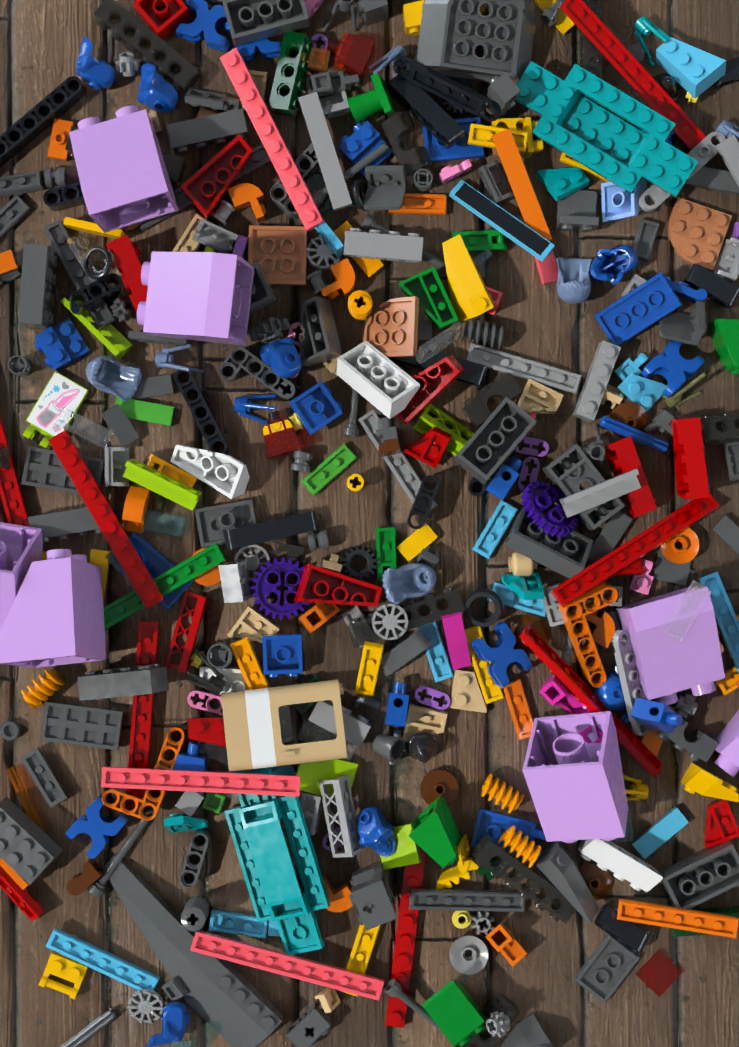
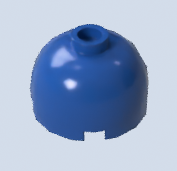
(611, 692)

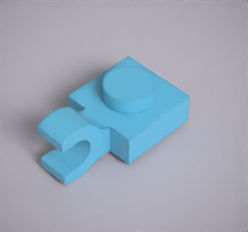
(630, 366)

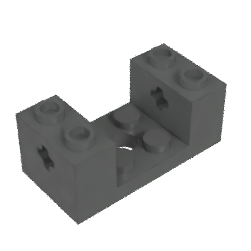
(569, 471)
(372, 896)

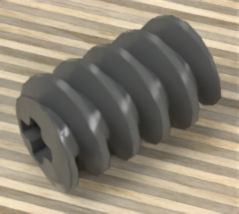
(483, 333)
(195, 913)

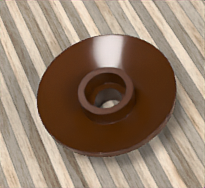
(630, 411)
(535, 622)
(591, 872)

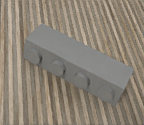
(383, 246)
(596, 381)

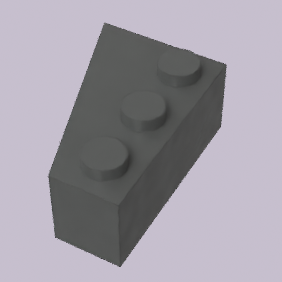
(319, 332)

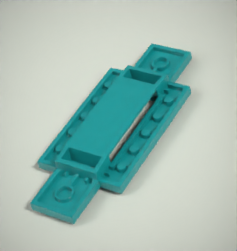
(599, 137)
(270, 869)

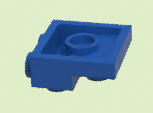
(361, 144)
(61, 344)
(316, 407)
(282, 654)

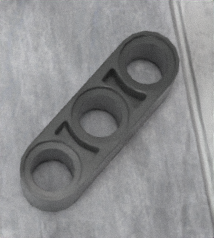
(403, 652)
(191, 866)

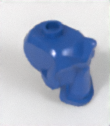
(93, 71)
(155, 91)
(613, 263)
(282, 357)
(376, 831)
(174, 1020)

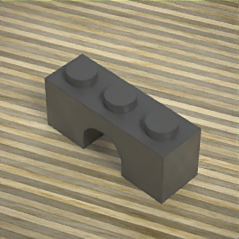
(503, 92)
(698, 744)

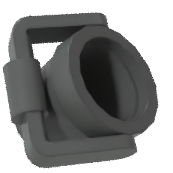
(390, 746)

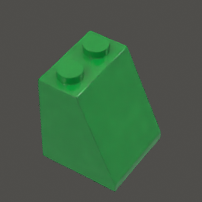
(726, 342)
(437, 832)
(455, 1013)

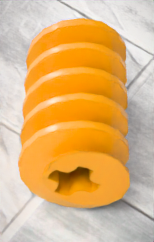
(365, 310)
(44, 688)
(501, 793)
(520, 845)

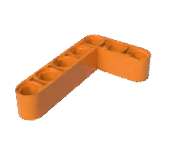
(582, 632)
(148, 800)

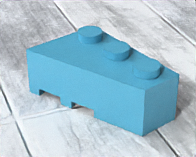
(690, 66)

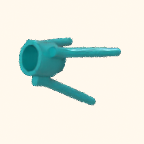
(645, 27)

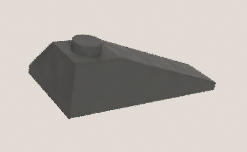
(563, 872)

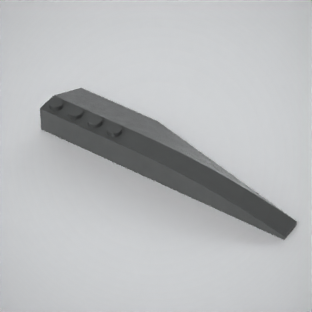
(213, 984)

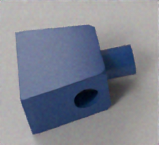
(498, 485)
(397, 715)
(661, 718)
(191, 759)

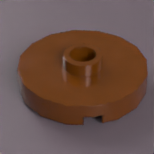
(436, 778)

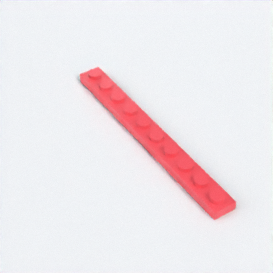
(272, 139)
(201, 781)
(287, 965)

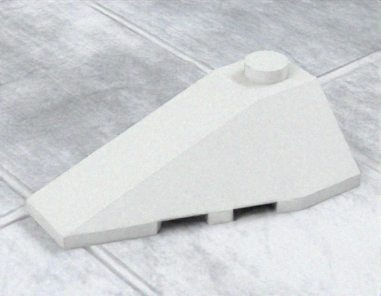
(213, 468)

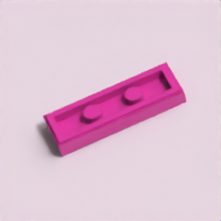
(456, 640)

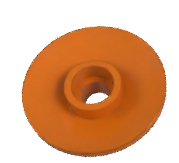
(688, 550)

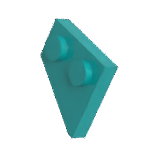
(562, 181)
(525, 586)
(178, 823)

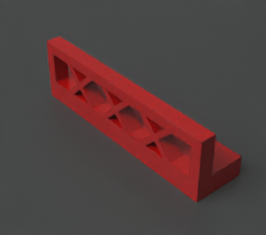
(191, 635)

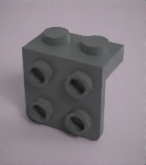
(385, 187)
(578, 212)
(685, 327)

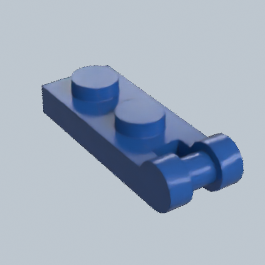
(683, 291)

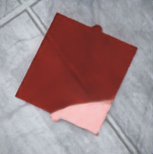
(659, 973)

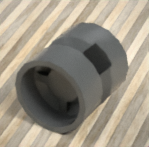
(220, 655)

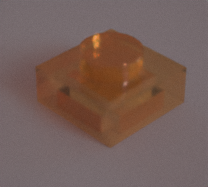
(319, 59)

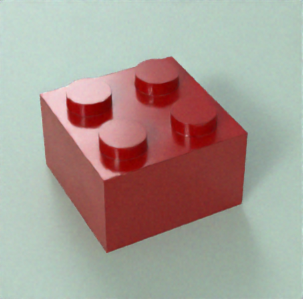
(162, 15)

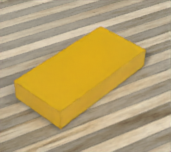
(417, 542)

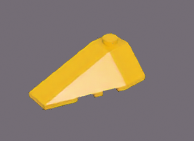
(465, 284)
(707, 784)

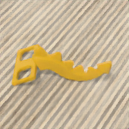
(462, 868)

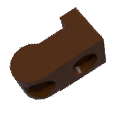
(81, 882)

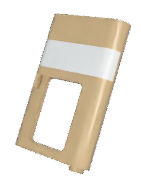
(255, 730)

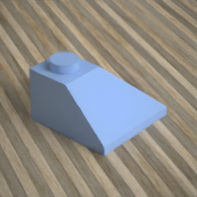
(620, 204)

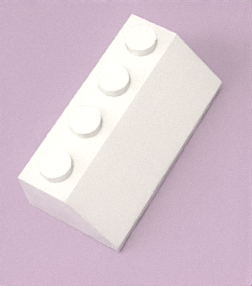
(377, 378)
(621, 862)

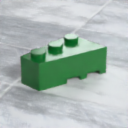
(432, 297)

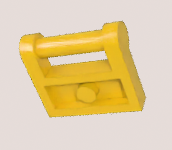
(66, 969)

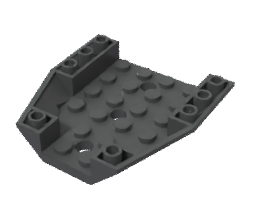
(456, 27)

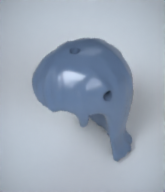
(573, 279)
(113, 377)
(408, 582)

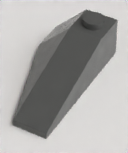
(528, 1033)

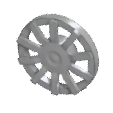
(323, 252)
(253, 561)
(389, 621)
(145, 1006)

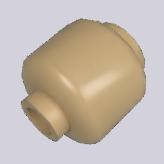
(521, 565)

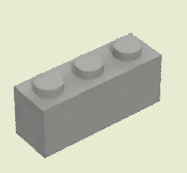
(354, 727)

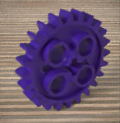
(539, 497)
(263, 588)

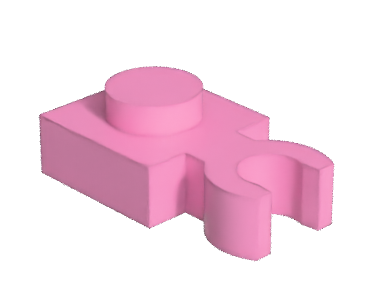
(449, 173)

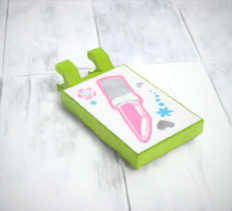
(57, 394)

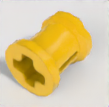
(358, 487)

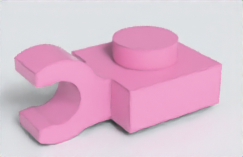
(643, 582)

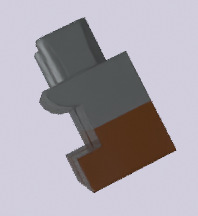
(389, 437)

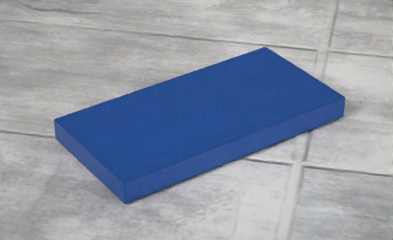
(638, 309)
(157, 565)

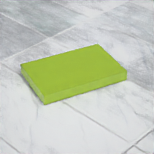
(313, 772)

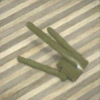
(676, 399)

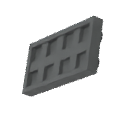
(46, 471)
(82, 725)

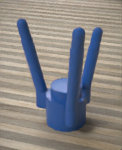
(244, 405)

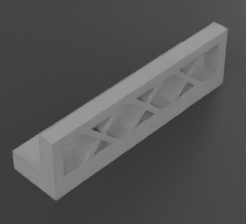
(600, 493)
(347, 818)

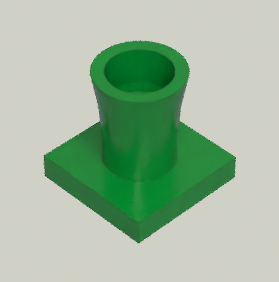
(372, 101)

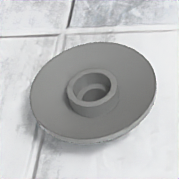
(471, 963)

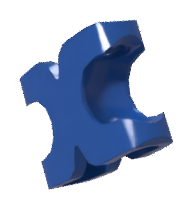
(204, 25)
(266, 48)
(673, 367)
(501, 655)
(97, 826)

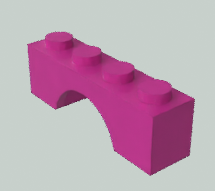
(559, 695)

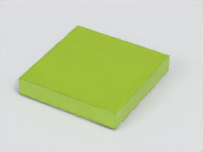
(406, 849)

